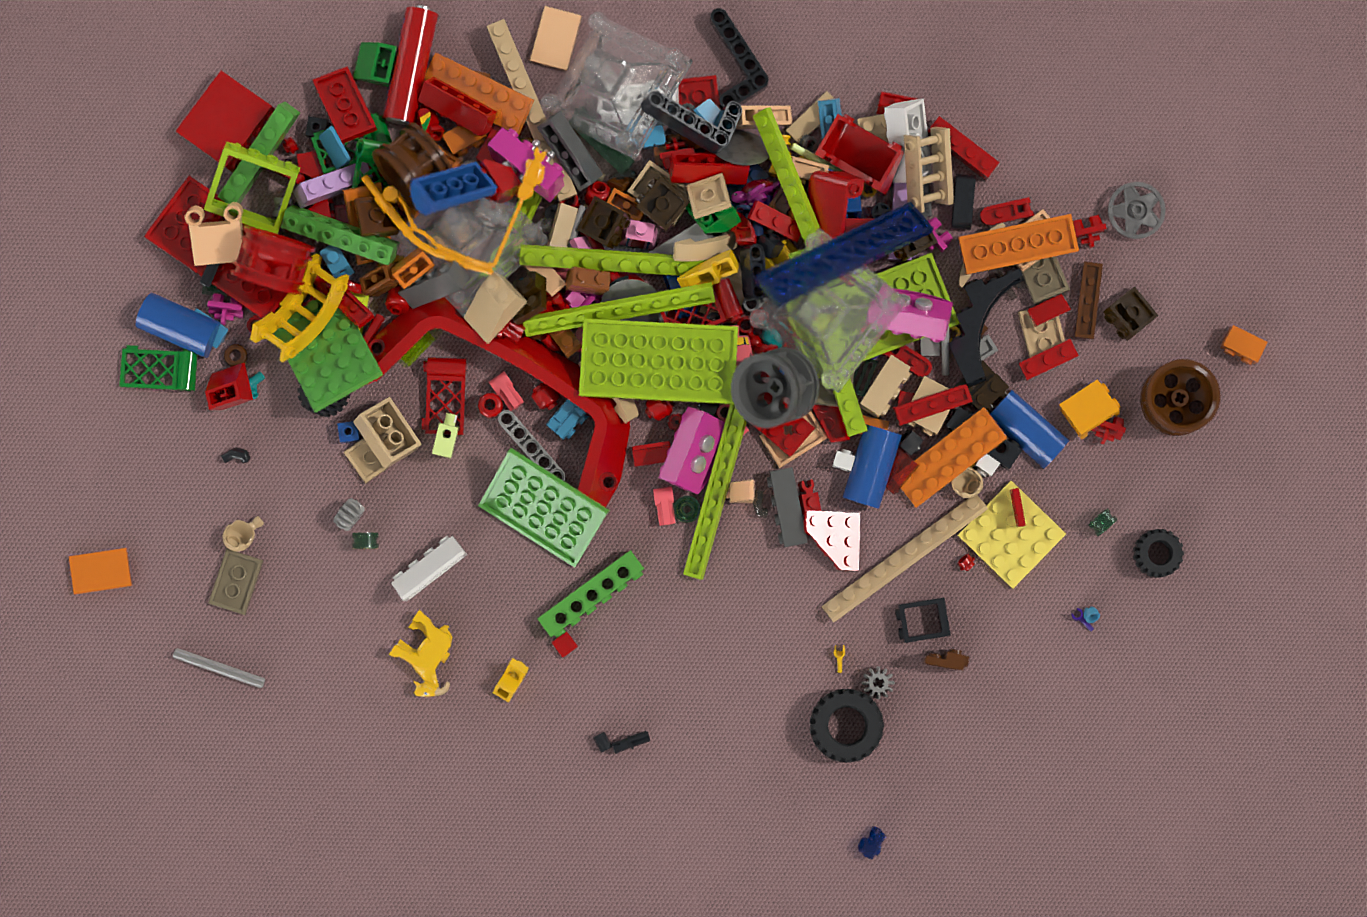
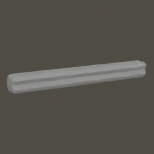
(219, 668)

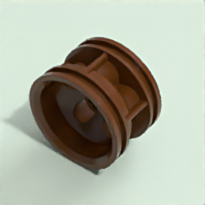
(409, 158)
(1207, 395)

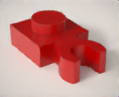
(808, 500)

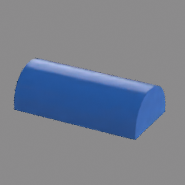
(451, 188)
(177, 324)
(1029, 429)
(872, 466)

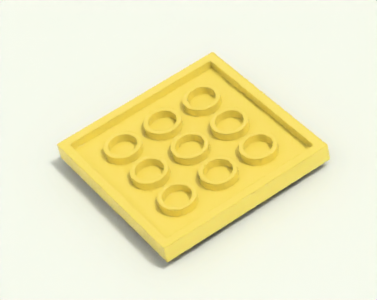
(1003, 546)

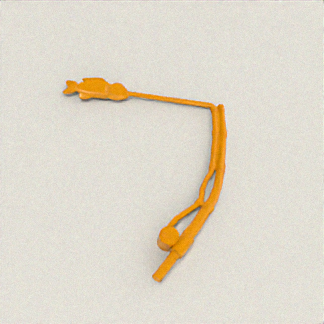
(533, 176)

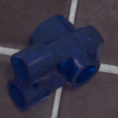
(872, 845)

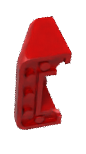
(861, 153)
(829, 198)

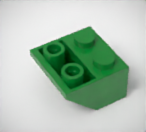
(375, 63)
(718, 221)

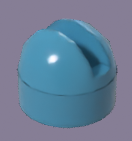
(1091, 614)

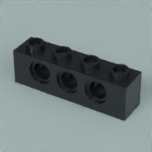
(1012, 448)

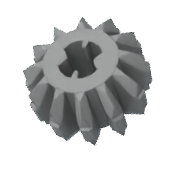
(349, 514)
(878, 675)

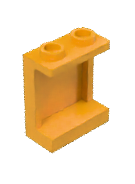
(1089, 408)

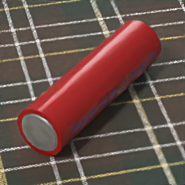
(410, 65)

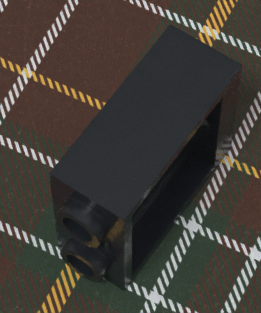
(942, 615)

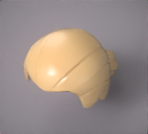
(968, 483)
(240, 534)

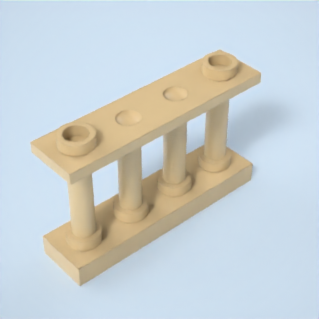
(941, 168)

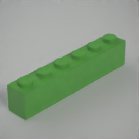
(266, 144)

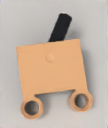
(215, 241)

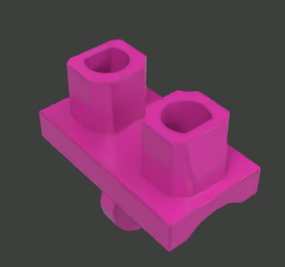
(944, 239)
(224, 310)

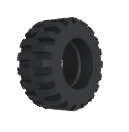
(873, 725)

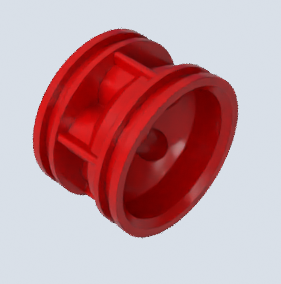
(272, 260)

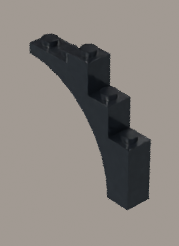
(983, 297)

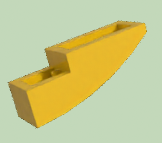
(710, 270)

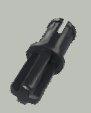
(630, 742)

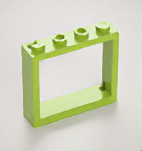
(255, 157)

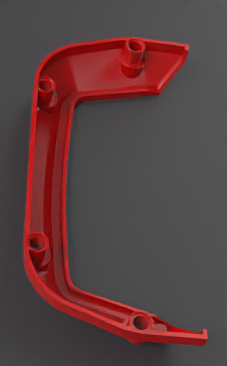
(610, 434)

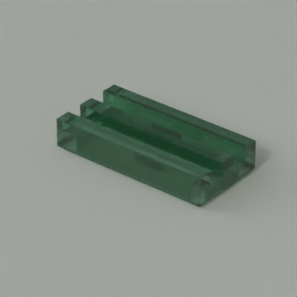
(857, 392)

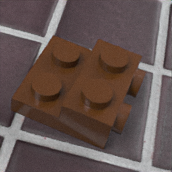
(372, 218)
(951, 660)

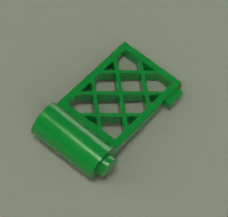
(381, 134)
(364, 154)
(183, 369)

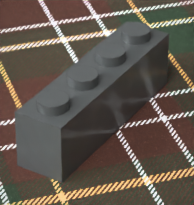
(570, 150)
(435, 284)
(788, 507)

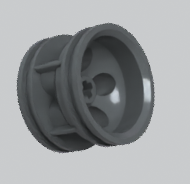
(797, 383)

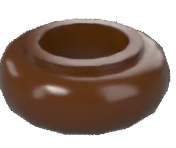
(229, 349)

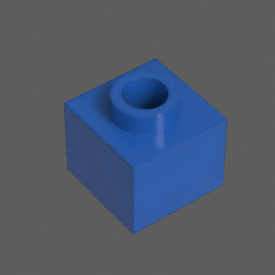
(354, 436)

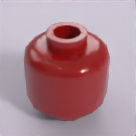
(599, 190)
(395, 303)
(545, 396)
(487, 399)
(658, 409)

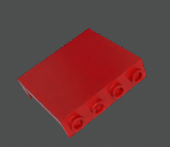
(225, 115)

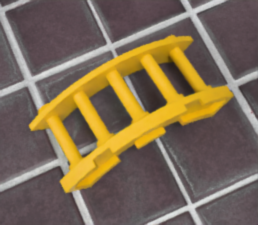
(292, 303)

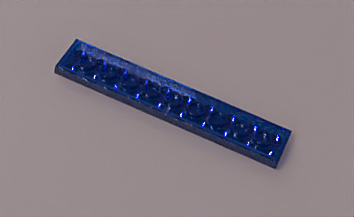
(843, 254)

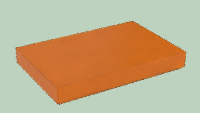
(100, 571)

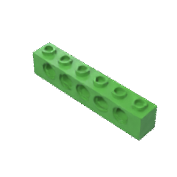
(339, 234)
(548, 619)

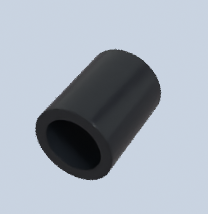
(602, 742)

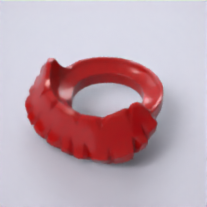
(354, 287)

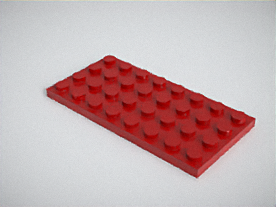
(173, 236)

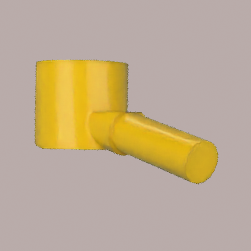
(839, 655)

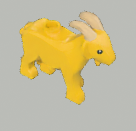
(427, 656)

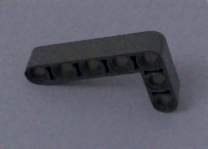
(740, 59)
(690, 125)

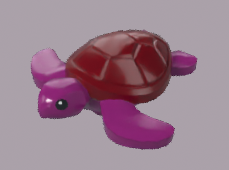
(754, 191)

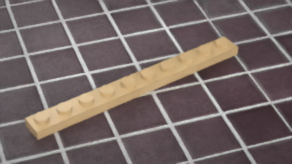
(520, 82)
(904, 558)

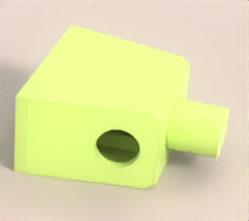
(445, 446)

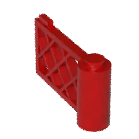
(726, 305)
(444, 370)

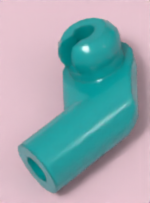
(254, 380)

